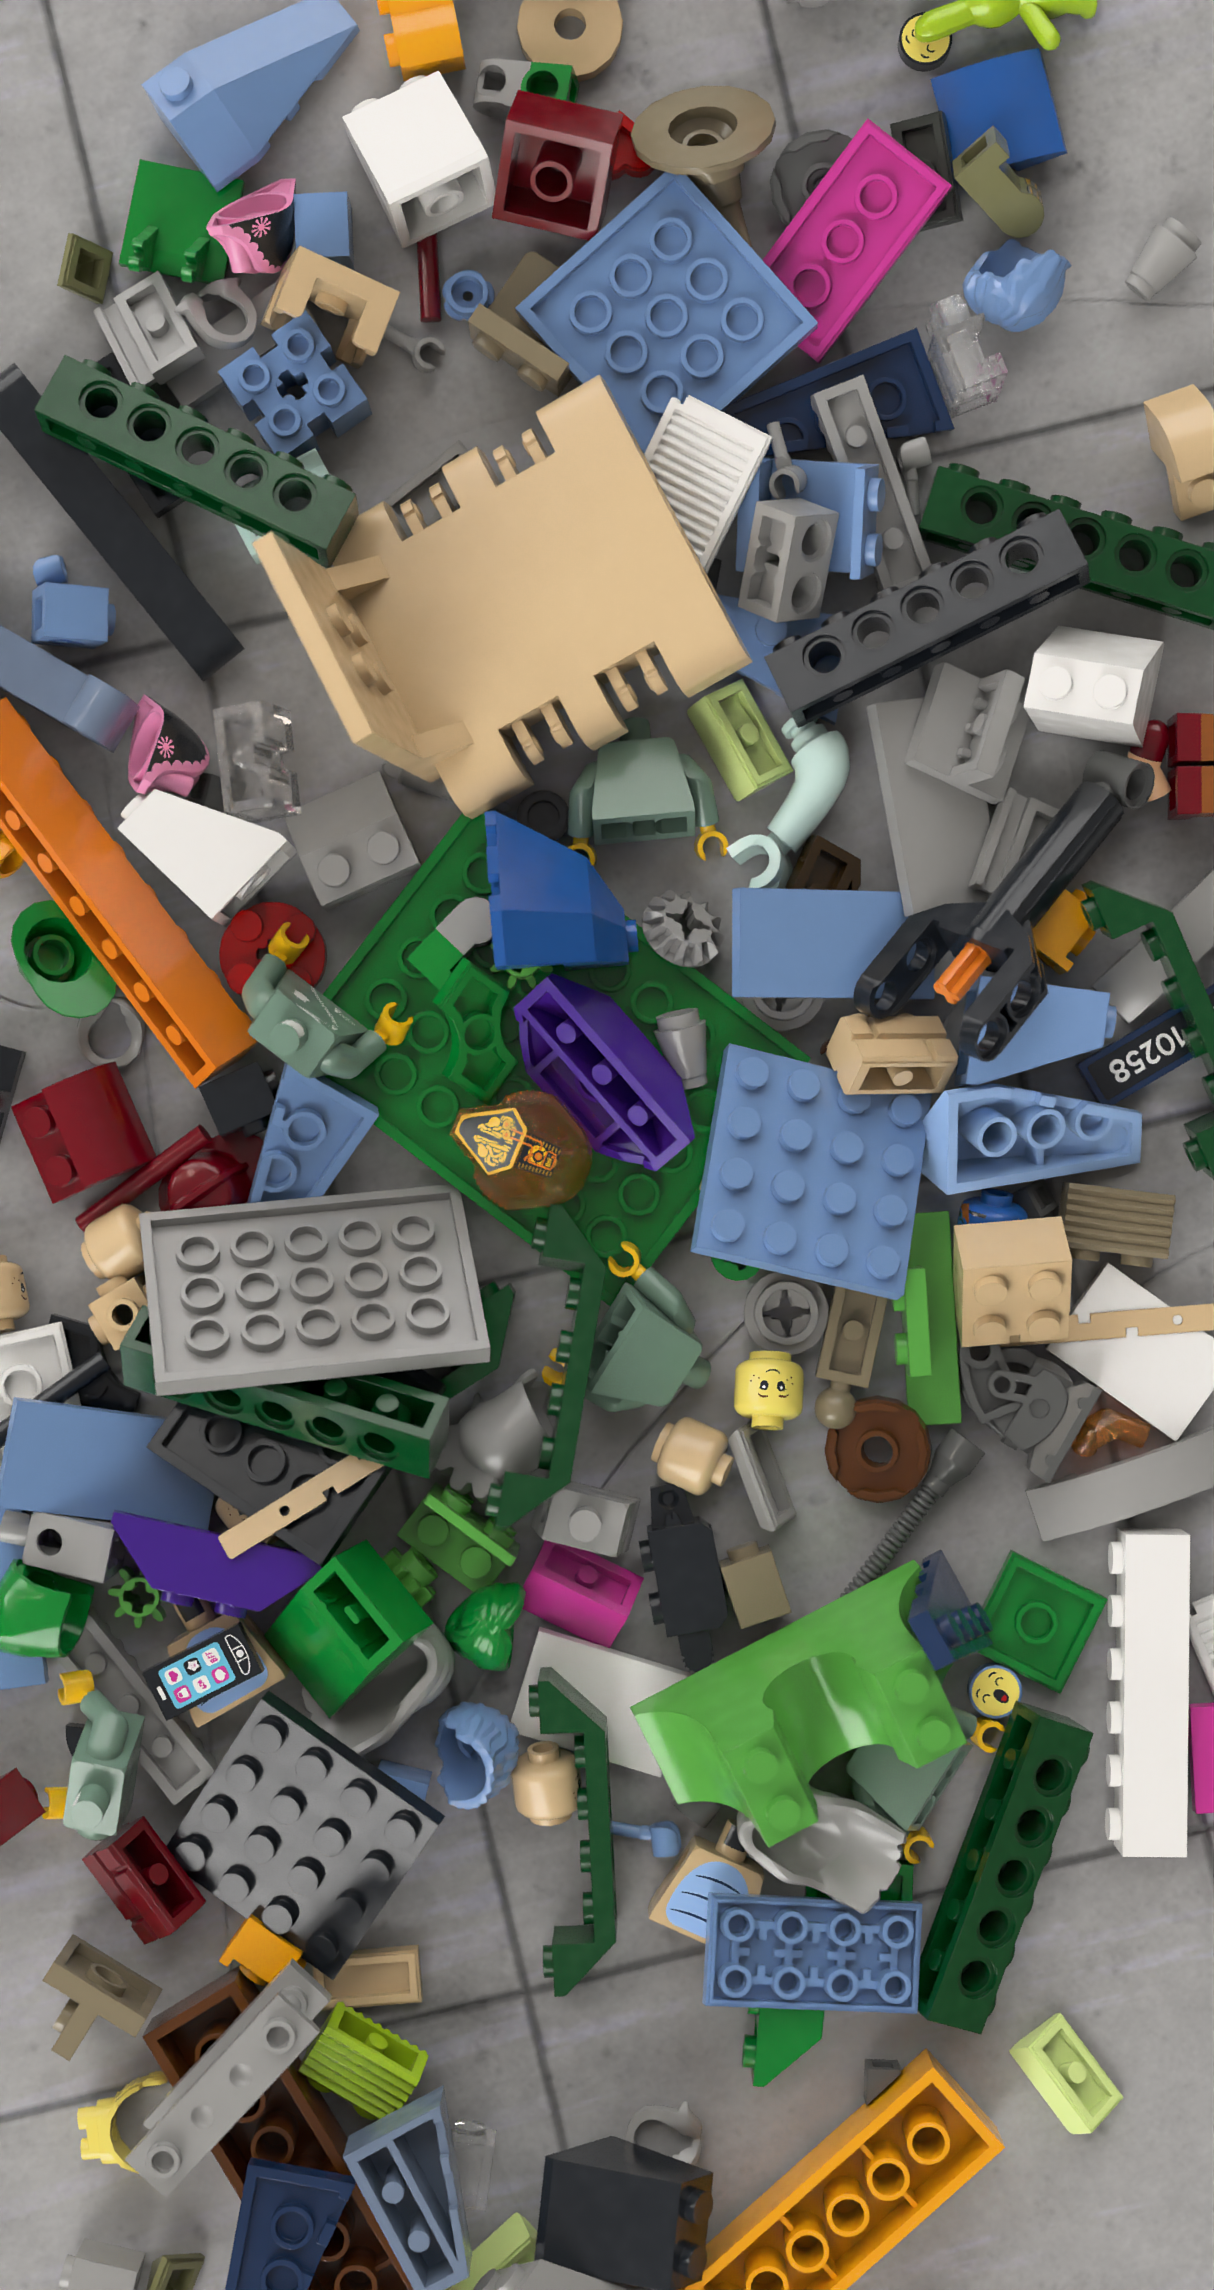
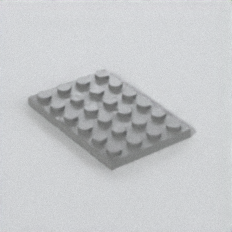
(311, 1289)

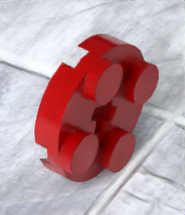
(254, 929)

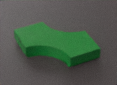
(473, 1010)

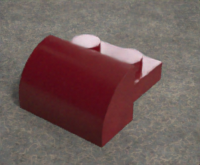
(83, 1131)

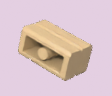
(891, 1054)

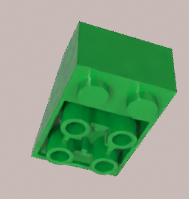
(346, 1626)

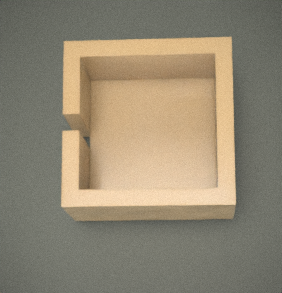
(1012, 1281)

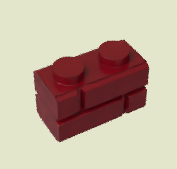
(144, 1880)

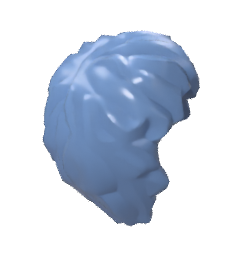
(1015, 285)
(476, 1753)

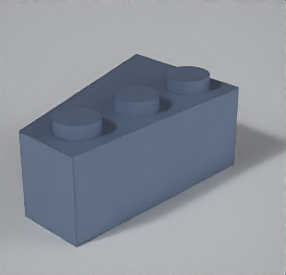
(415, 2191)

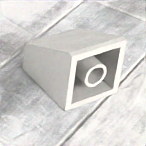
(421, 158)
(1094, 685)
(205, 852)

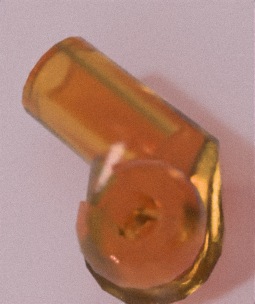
(1106, 1426)

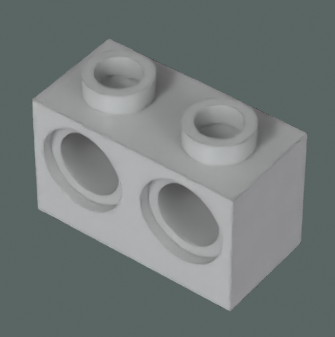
(788, 559)

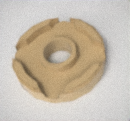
(589, 52)

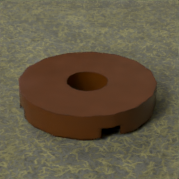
(884, 1480)

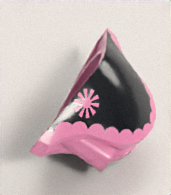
(257, 228)
(164, 751)

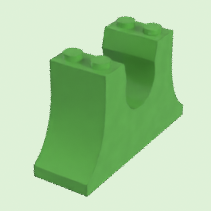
(796, 1699)

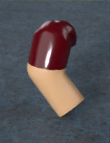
(1153, 752)

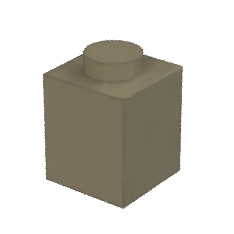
(754, 1584)

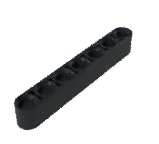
(116, 532)

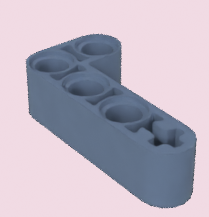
(64, 692)

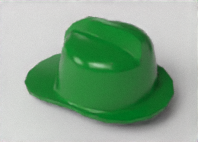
(59, 962)

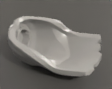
(392, 1696)
(843, 1855)

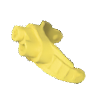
(100, 2123)

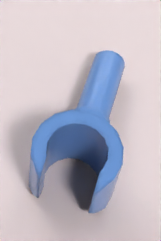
(50, 569)
(663, 1836)

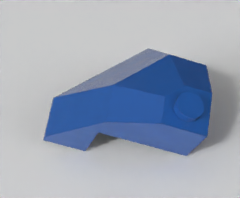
(550, 903)

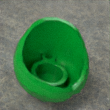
(484, 1625)

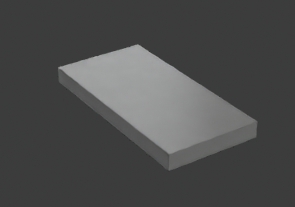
(930, 823)

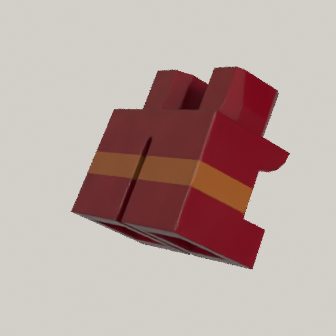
(1191, 786)

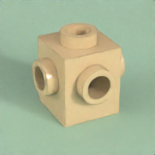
(105, 1320)

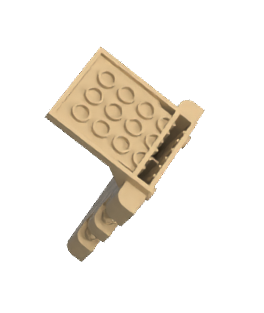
(509, 606)

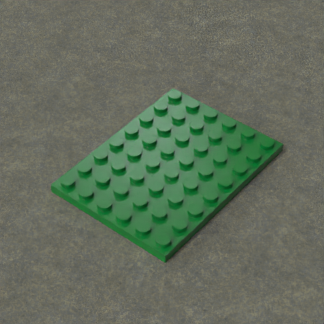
(421, 1104)

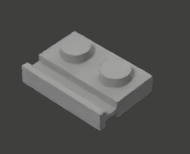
(148, 334)
(1009, 836)

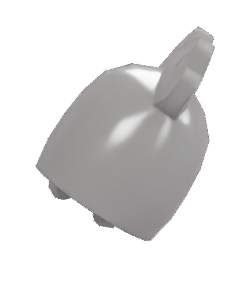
(497, 1437)

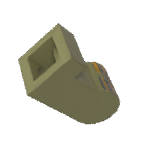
(1006, 198)

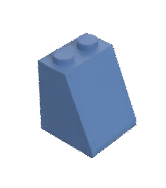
(1060, 1027)

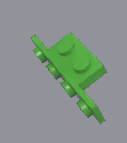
(929, 1323)

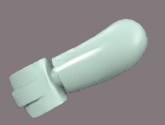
(820, 777)

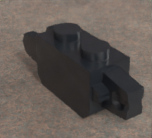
(686, 1574)

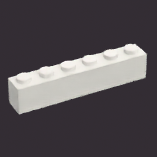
(1150, 1692)

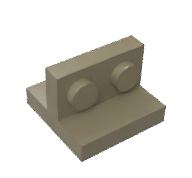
(96, 1988)

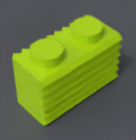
(363, 2063)

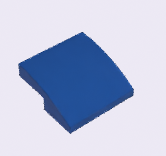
(1004, 93)

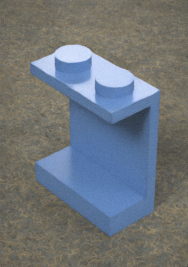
(839, 486)

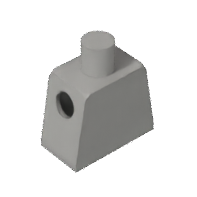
(588, 1519)
(88, 1546)

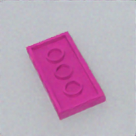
(854, 231)

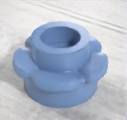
(461, 283)

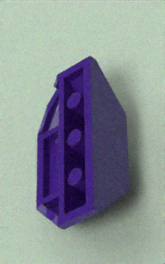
(603, 1072)
(193, 1565)

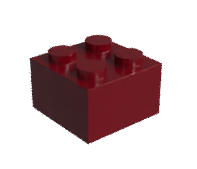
(556, 165)

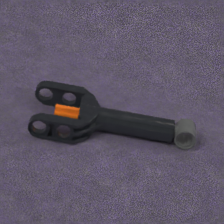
(1000, 931)

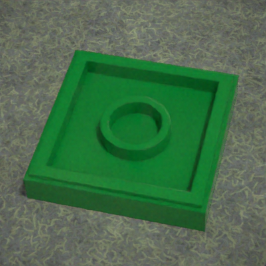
(1039, 1621)

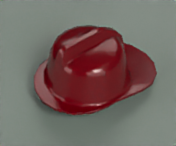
(214, 1175)

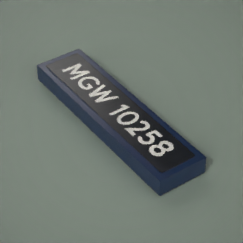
(1138, 1057)

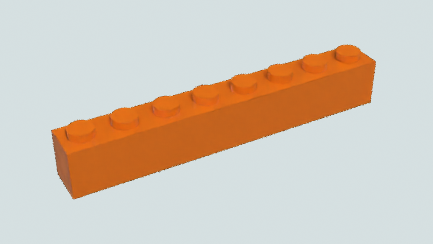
(115, 909)

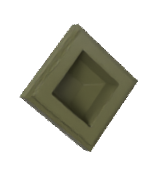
(85, 268)
(175, 2272)

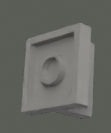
(970, 730)

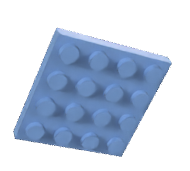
(667, 307)
(810, 1175)

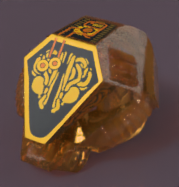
(524, 1150)

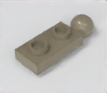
(847, 1353)

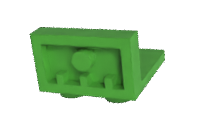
(459, 1538)

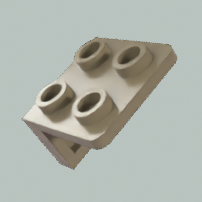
(504, 335)

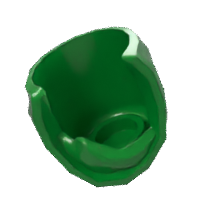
(41, 1612)

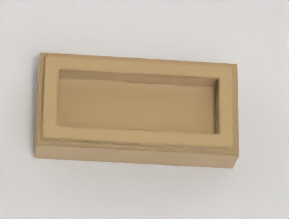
(376, 1978)

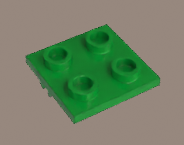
(170, 222)

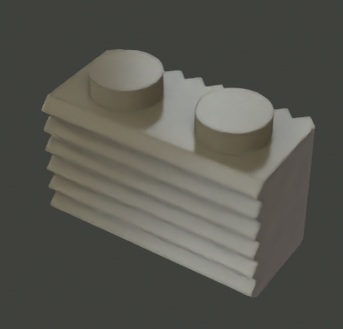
(1116, 1222)

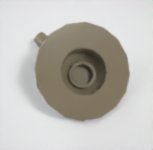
(709, 139)

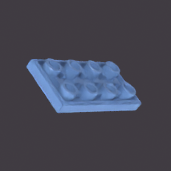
(811, 941)
(93, 1463)
(811, 1954)

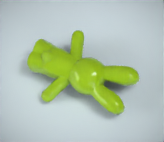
(996, 13)

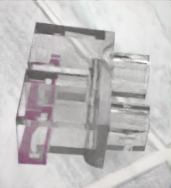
(957, 359)

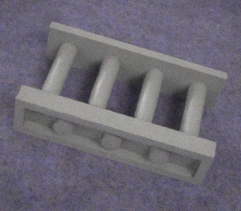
(229, 2078)

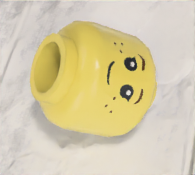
(768, 1389)

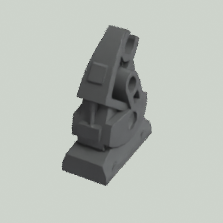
(1028, 1409)

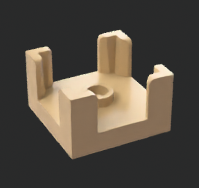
(337, 291)

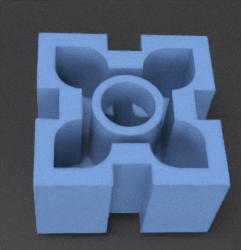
(298, 359)

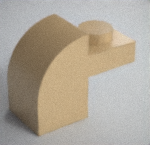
(1183, 439)

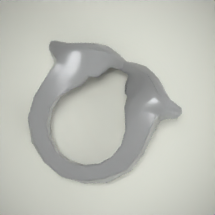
(226, 289)
(133, 1020)
(677, 2118)

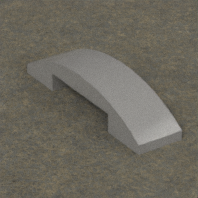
(1136, 979)
(1124, 1487)

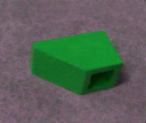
(779, 2040)

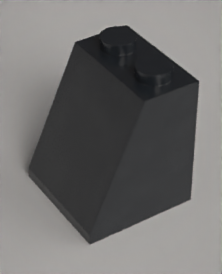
(625, 2214)

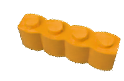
(423, 37)

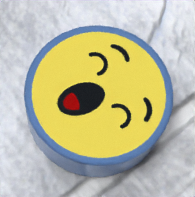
(994, 1690)

